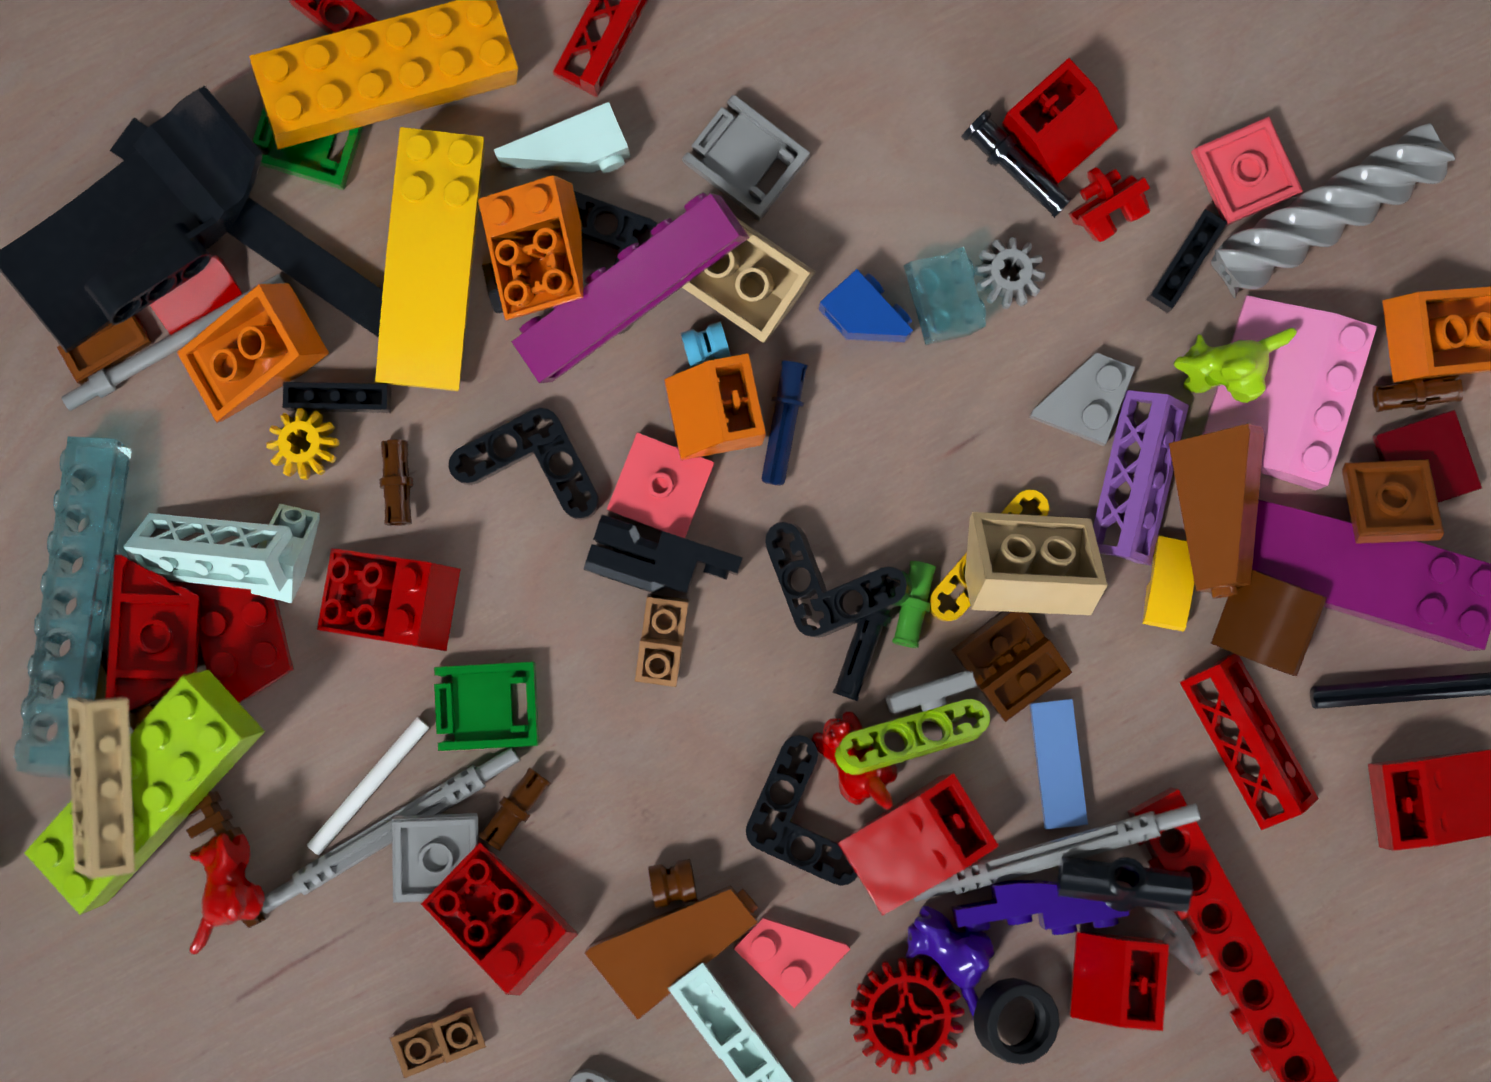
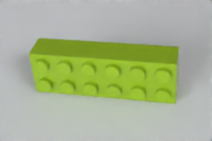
(174, 764)

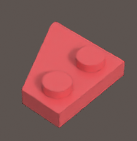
(789, 957)

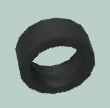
(1044, 1027)

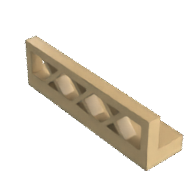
(101, 786)

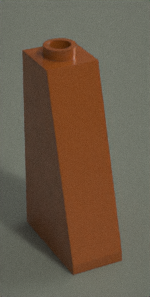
(1219, 504)
(662, 950)

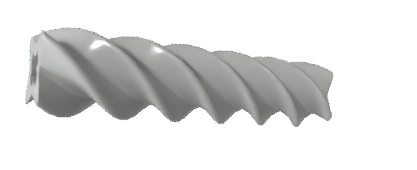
(1322, 212)

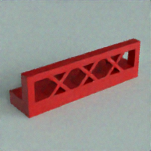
(604, 51)
(1263, 741)

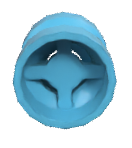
(706, 344)

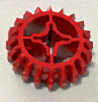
(926, 1015)

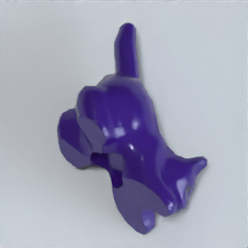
(959, 954)

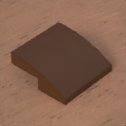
(1270, 622)
(1011, 662)

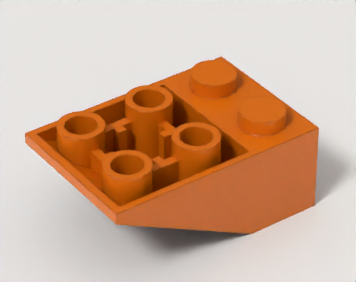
(534, 245)

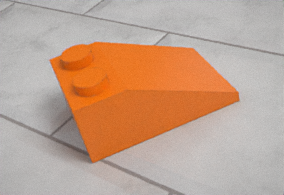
(1439, 333)
(252, 350)

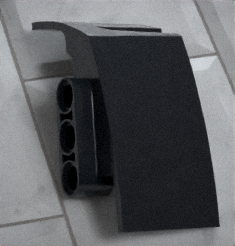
(138, 225)

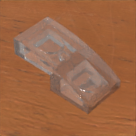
(1179, 939)

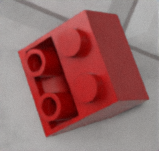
(1061, 121)
(1119, 980)

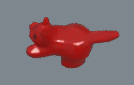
(861, 786)
(227, 892)

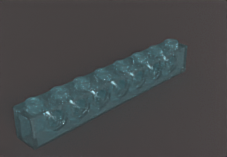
(91, 587)

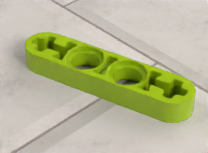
(911, 732)

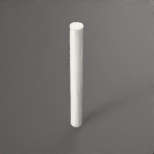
(367, 786)

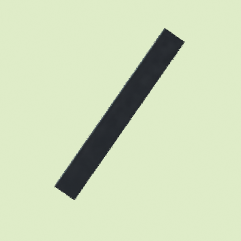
(292, 253)

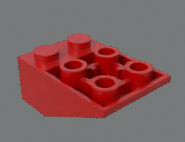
(389, 599)
(1432, 799)
(918, 843)
(499, 920)

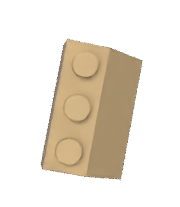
(753, 284)
(1033, 564)

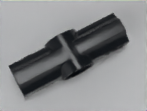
(1149, 885)

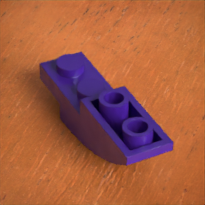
(1022, 898)

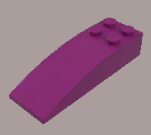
(1385, 583)

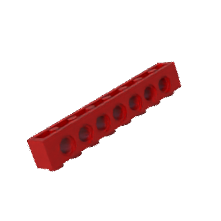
(1253, 960)

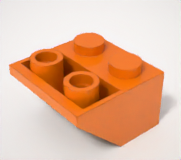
(715, 407)

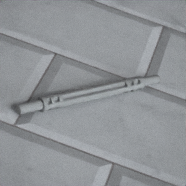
(380, 834)
(1073, 846)

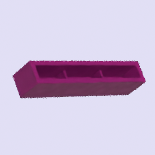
(630, 287)

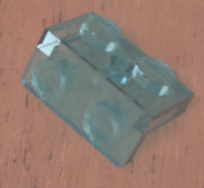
(945, 296)

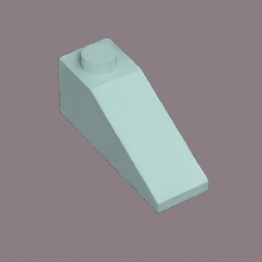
(577, 144)

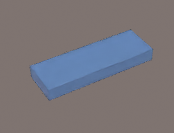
(1058, 764)

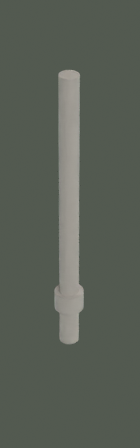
(105, 381)

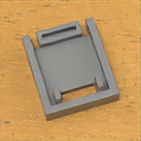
(741, 153)

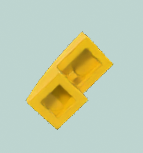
(1170, 585)

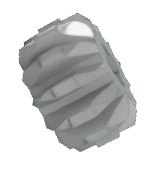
(1023, 282)

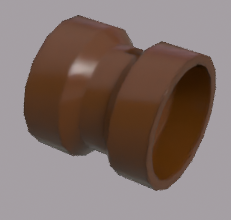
(672, 883)

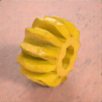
(289, 452)

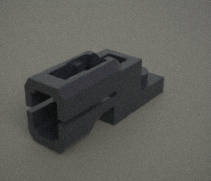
(674, 558)

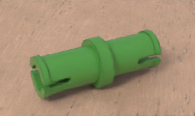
(916, 606)

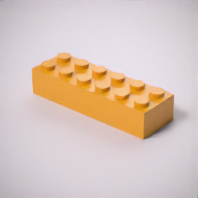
(383, 70)

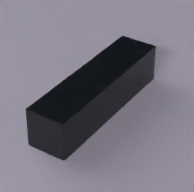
(1186, 261)
(337, 397)

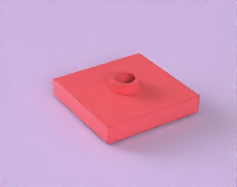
(1247, 171)
(659, 486)

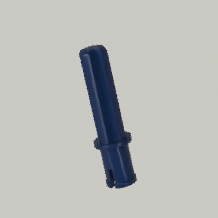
(783, 422)

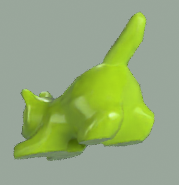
(1237, 365)

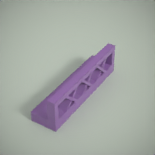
(1151, 479)

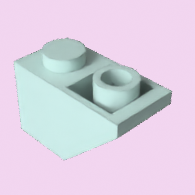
(297, 553)

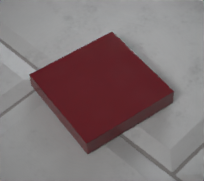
(1443, 444)

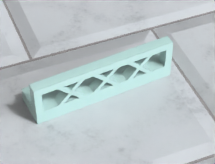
(209, 563)

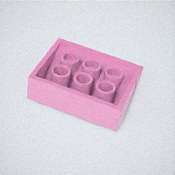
(1306, 391)

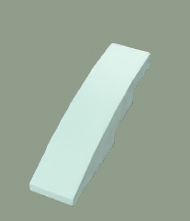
(726, 1028)

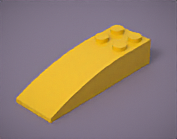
(429, 258)

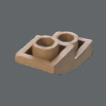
(661, 640)
(437, 1042)

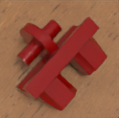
(1125, 194)

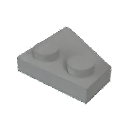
(1087, 399)

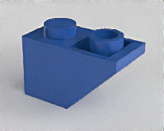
(862, 312)

